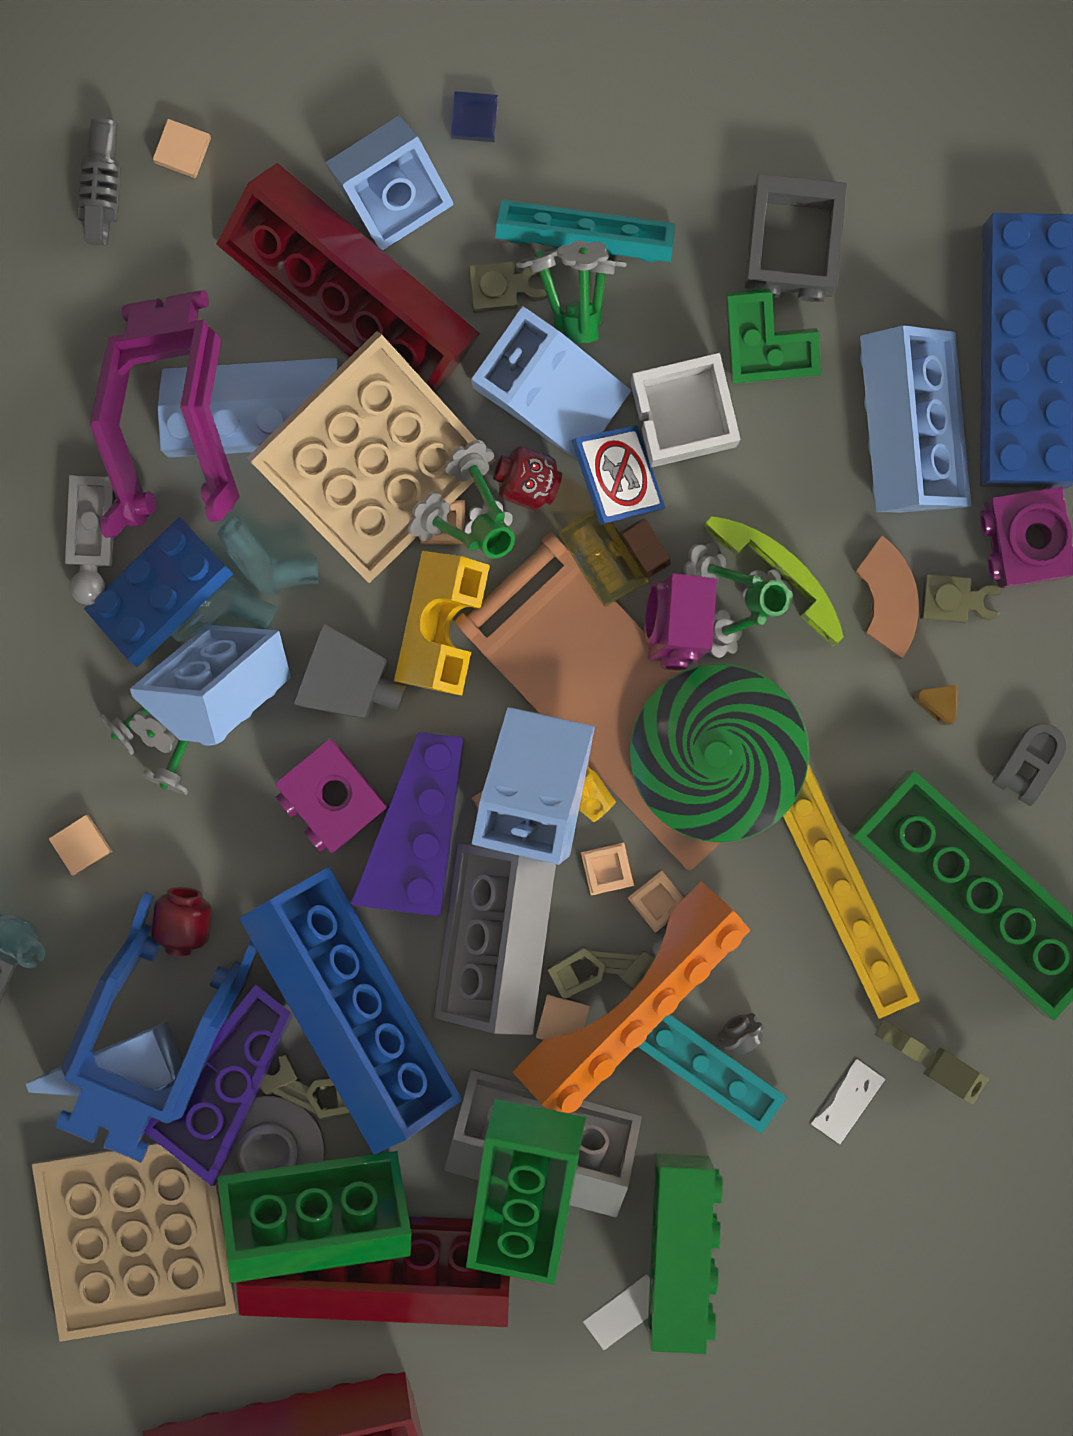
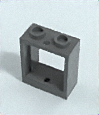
(799, 193)

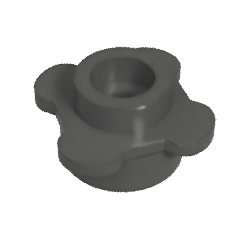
(741, 1034)

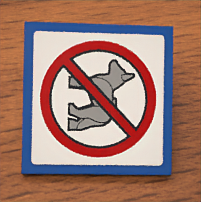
(618, 474)

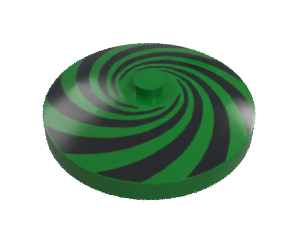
(719, 753)

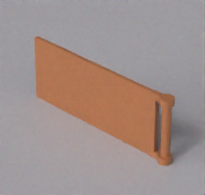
(582, 667)

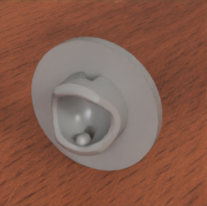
(274, 1137)

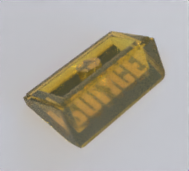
(603, 558)

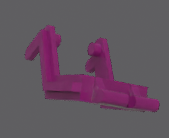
(154, 335)

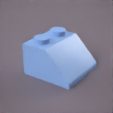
(390, 182)

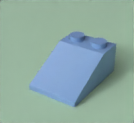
(144, 1058)

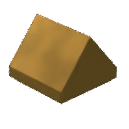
(939, 703)

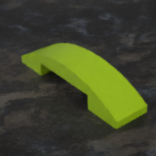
(820, 613)

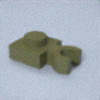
(497, 286)
(951, 599)

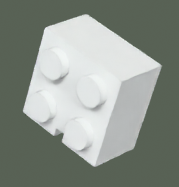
(685, 410)

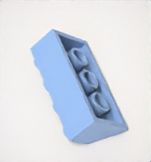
(245, 402)
(915, 420)

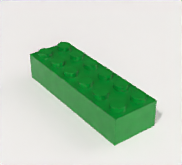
(973, 890)

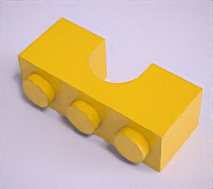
(441, 590)

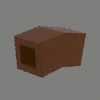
(646, 548)

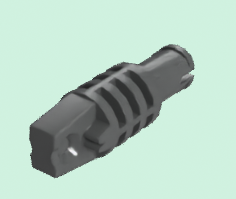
(99, 183)

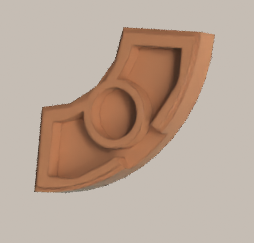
(892, 595)

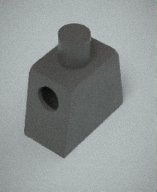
(346, 678)

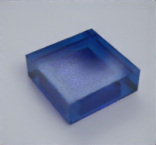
(474, 116)

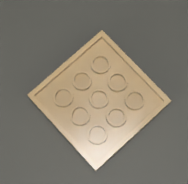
(365, 455)
(131, 1242)

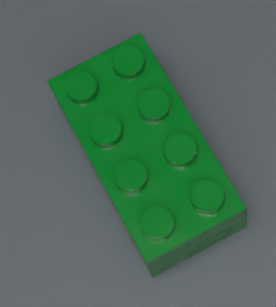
(524, 1191)
(314, 1216)
(681, 1254)

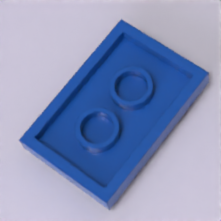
(158, 592)

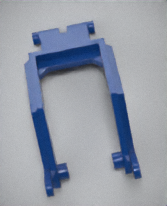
(115, 1100)

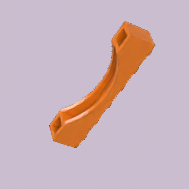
(695, 941)

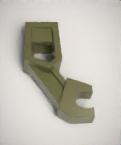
(626, 964)
(941, 1067)
(287, 1086)

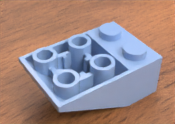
(549, 382)
(534, 786)

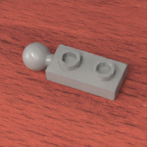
(85, 545)

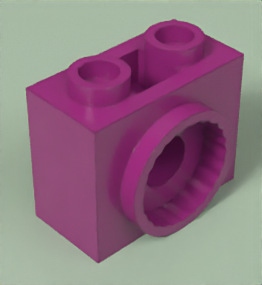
(1013, 559)
(680, 620)
(304, 794)

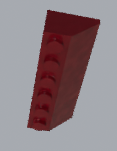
(340, 277)
(419, 1288)
(358, 1409)

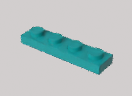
(562, 226)
(713, 1072)

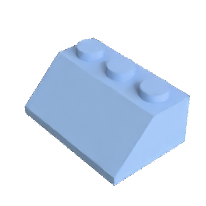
(214, 681)

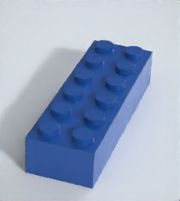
(1027, 351)
(351, 1010)

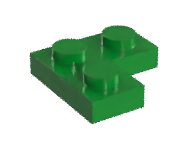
(760, 352)

